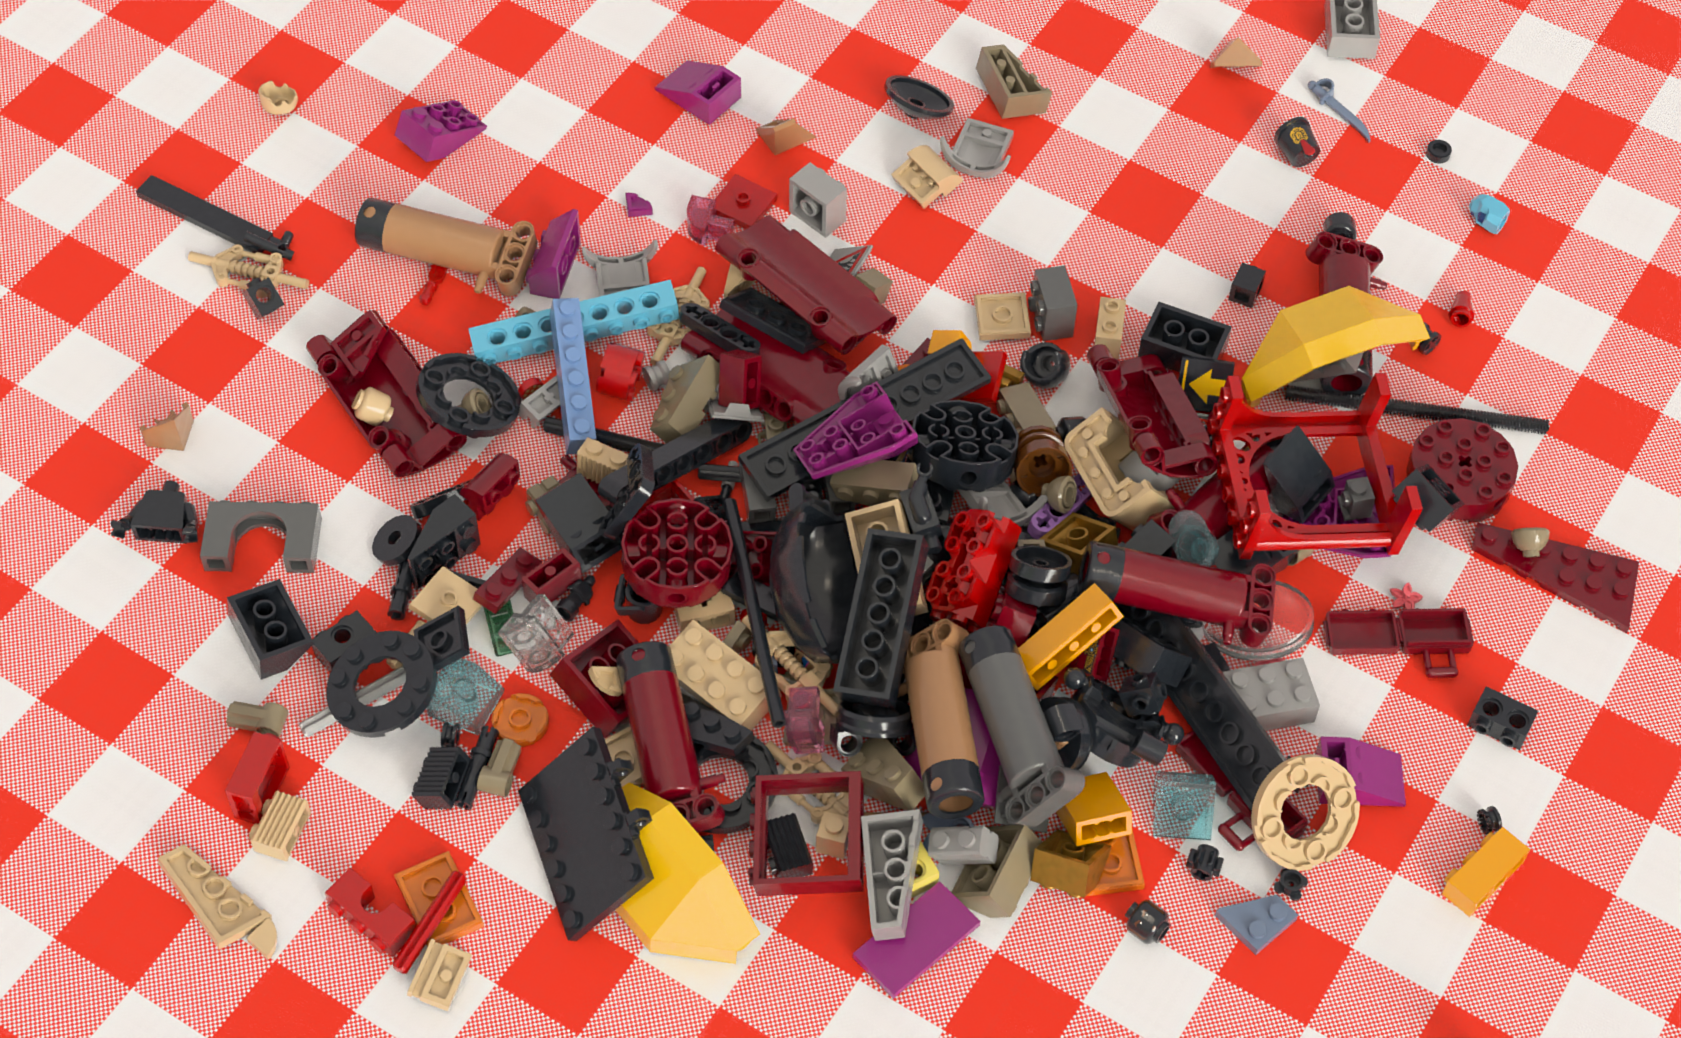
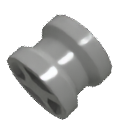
(656, 375)

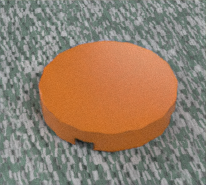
(521, 719)

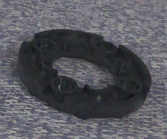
(461, 366)
(408, 704)
(756, 761)

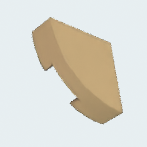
(606, 679)
(264, 938)

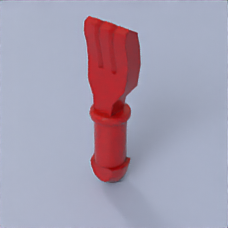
(435, 276)

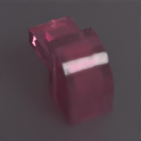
(703, 222)
(803, 726)

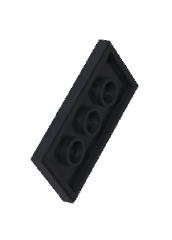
(771, 319)

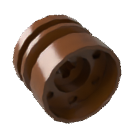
(1040, 458)

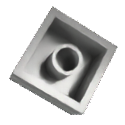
(817, 199)

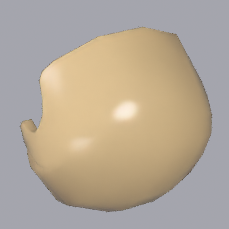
(277, 99)

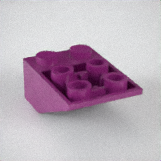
(702, 89)
(437, 129)
(1373, 769)

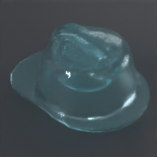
(1193, 538)

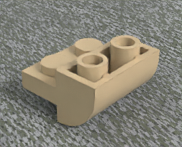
(926, 176)

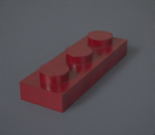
(505, 581)

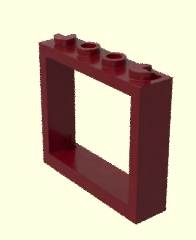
(807, 784)

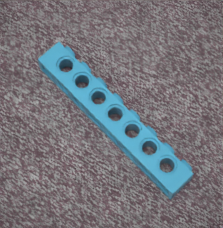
(607, 307)

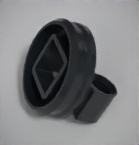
(873, 722)
(1069, 724)

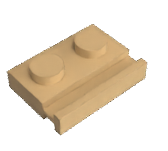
(439, 975)

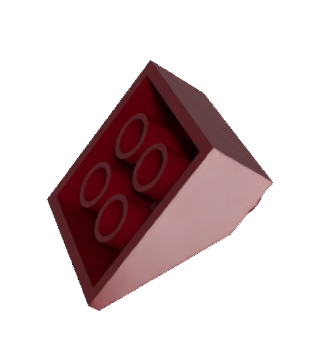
(573, 677)

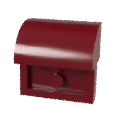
(491, 484)

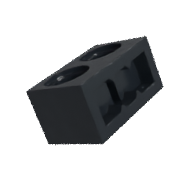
(1504, 714)

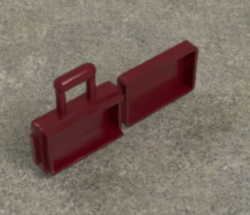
(1417, 629)
(1199, 758)

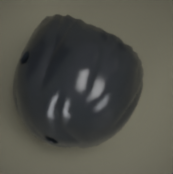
(1038, 365)

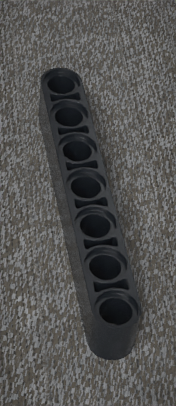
(682, 454)

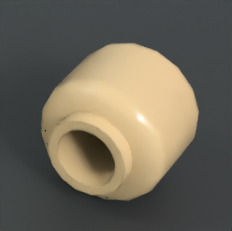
(372, 406)

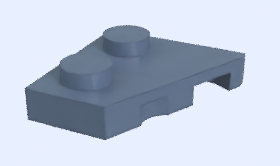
(1257, 921)

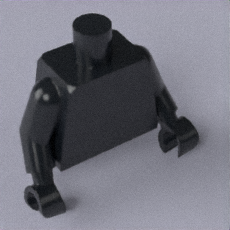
(922, 512)
(160, 517)

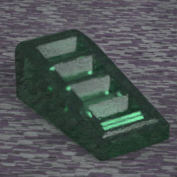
(495, 624)

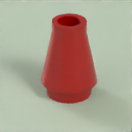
(1462, 311)

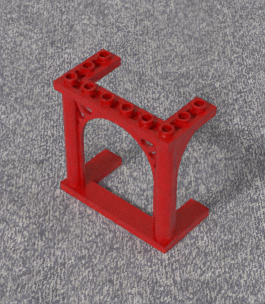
(1253, 519)

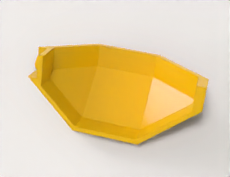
(1324, 333)
(692, 899)

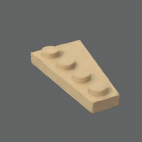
(211, 898)

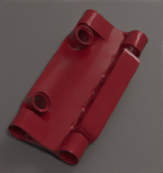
(807, 283)
(791, 382)

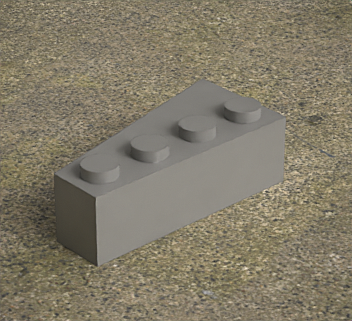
(890, 862)

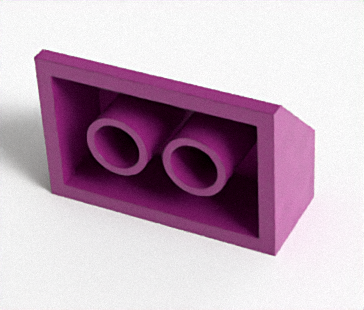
(555, 256)

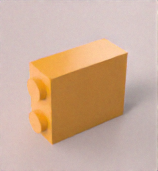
(1097, 812)

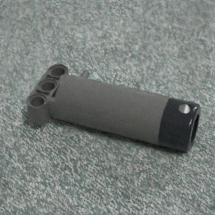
(1017, 728)

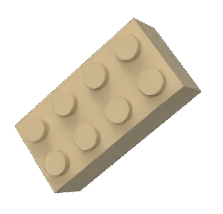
(883, 516)
(718, 676)

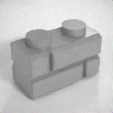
(963, 845)

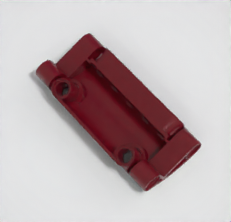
(395, 374)
(1154, 414)

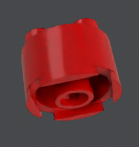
(620, 371)

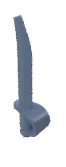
(1327, 98)

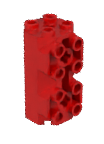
(970, 581)

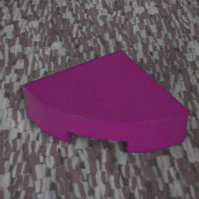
(637, 206)

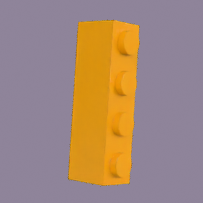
(1068, 635)

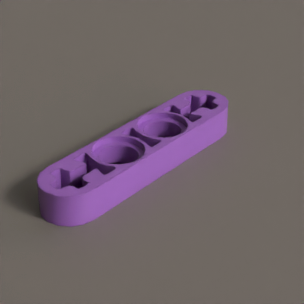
(1045, 515)

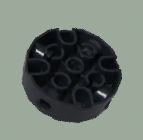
(964, 445)

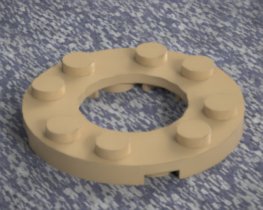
(1339, 822)

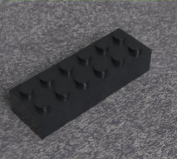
(881, 618)

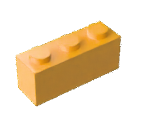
(1484, 870)

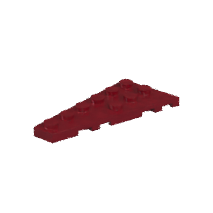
(1568, 571)

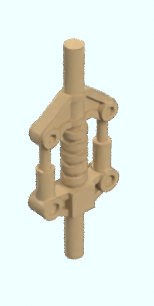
(228, 262)
(671, 333)
(777, 643)
(808, 764)

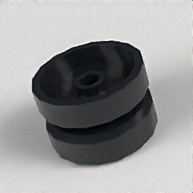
(1038, 575)

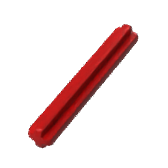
(429, 922)

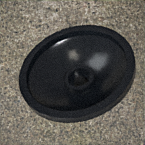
(918, 97)

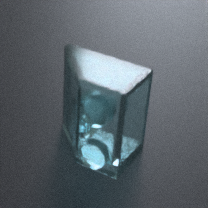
(464, 696)
(1183, 805)

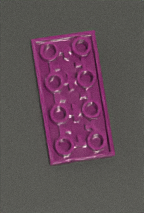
(933, 929)

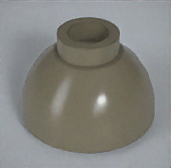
(476, 401)
(1061, 493)
(1530, 540)

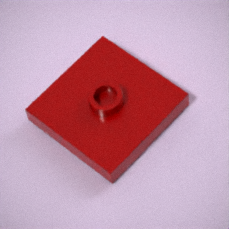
(744, 201)
(994, 363)

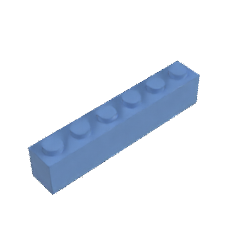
(572, 373)

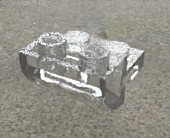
(537, 635)

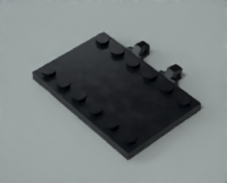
(587, 833)

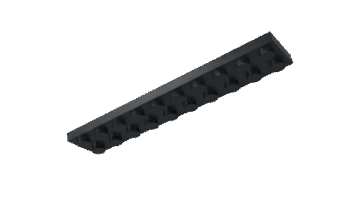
(935, 378)
(1214, 708)

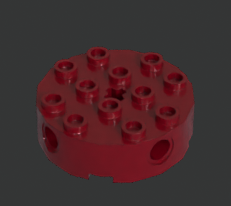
(1471, 461)
(676, 553)

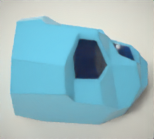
(1489, 212)

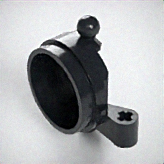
(1115, 735)

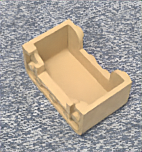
(1096, 451)

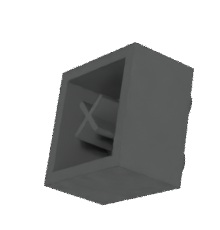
(1053, 303)

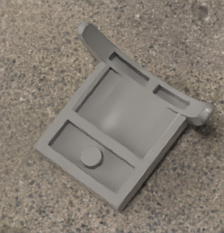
(979, 149)
(623, 272)
(872, 369)
(1003, 503)

